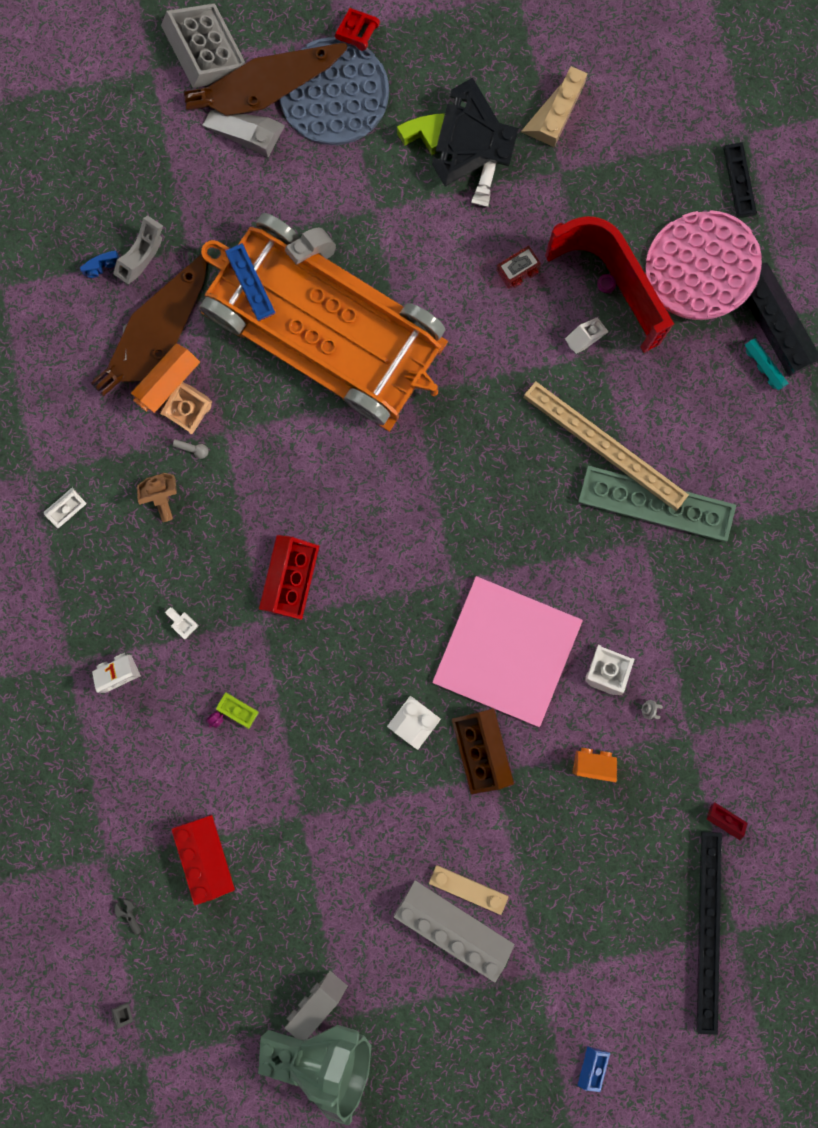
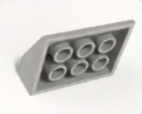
(202, 43)

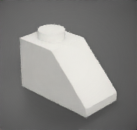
(586, 335)

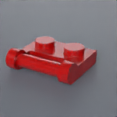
(351, 26)

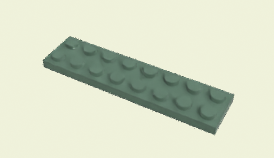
(627, 497)

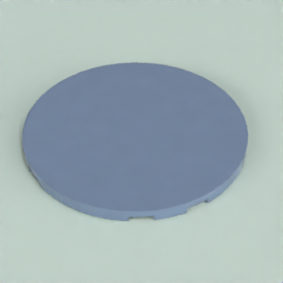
(340, 101)

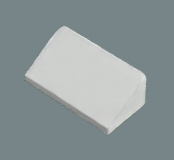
(64, 508)

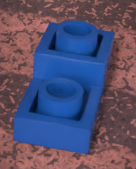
(94, 266)

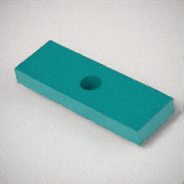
(765, 364)

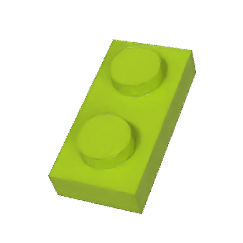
(237, 710)

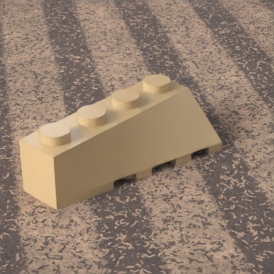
(553, 115)

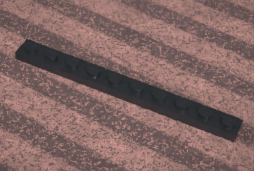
(709, 933)

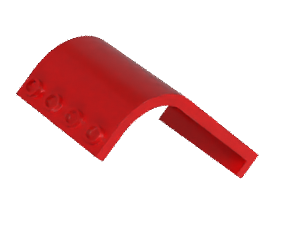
(611, 247)

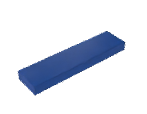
(250, 282)

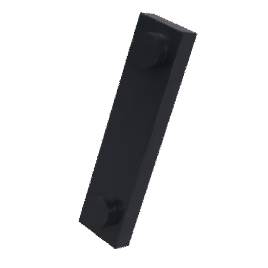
(739, 180)

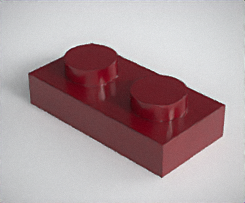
(727, 821)

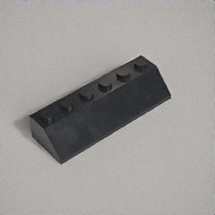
(781, 324)

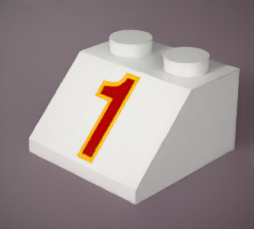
(115, 674)

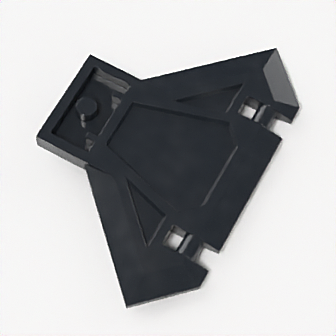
(471, 135)

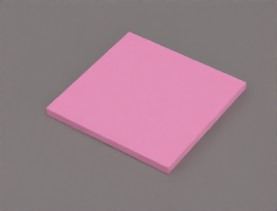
(507, 651)

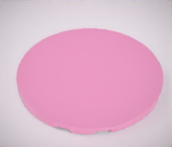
(704, 264)

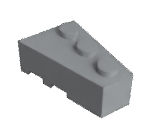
(316, 1007)

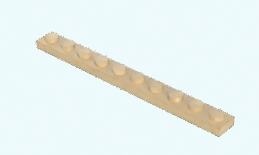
(606, 446)

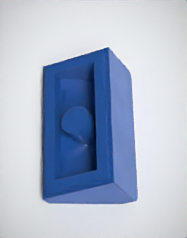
(593, 1069)

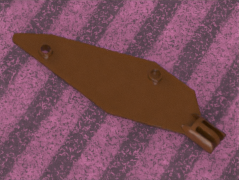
(264, 80)
(154, 329)

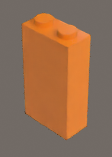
(164, 378)

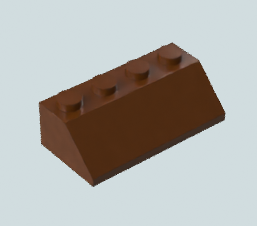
(482, 751)

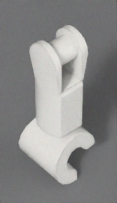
(482, 192)

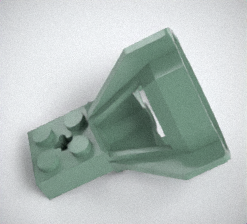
(326, 1067)

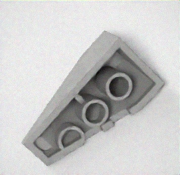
(251, 131)

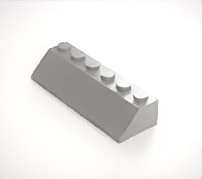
(454, 931)

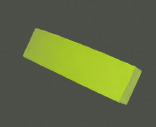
(426, 127)

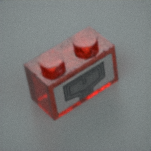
(518, 267)

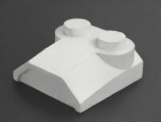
(609, 671)
(413, 722)

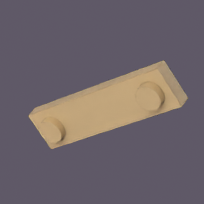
(468, 889)

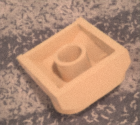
(187, 407)

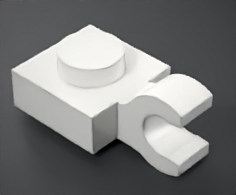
(183, 624)

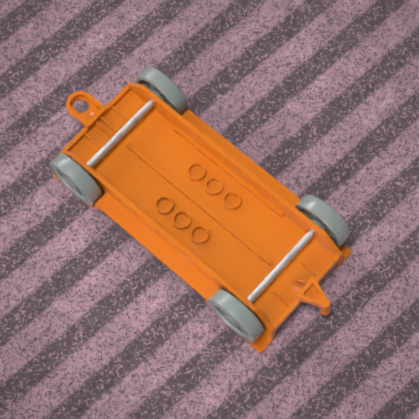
(328, 324)

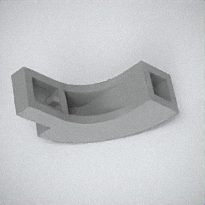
(311, 243)
(141, 253)

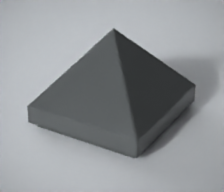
(122, 1015)

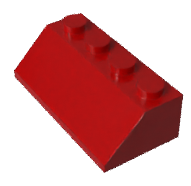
(289, 577)
(203, 859)

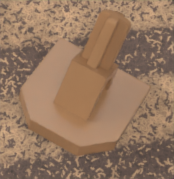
(157, 490)

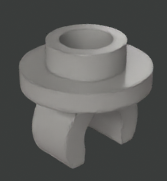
(649, 709)

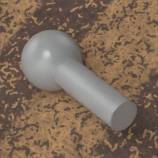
(200, 450)

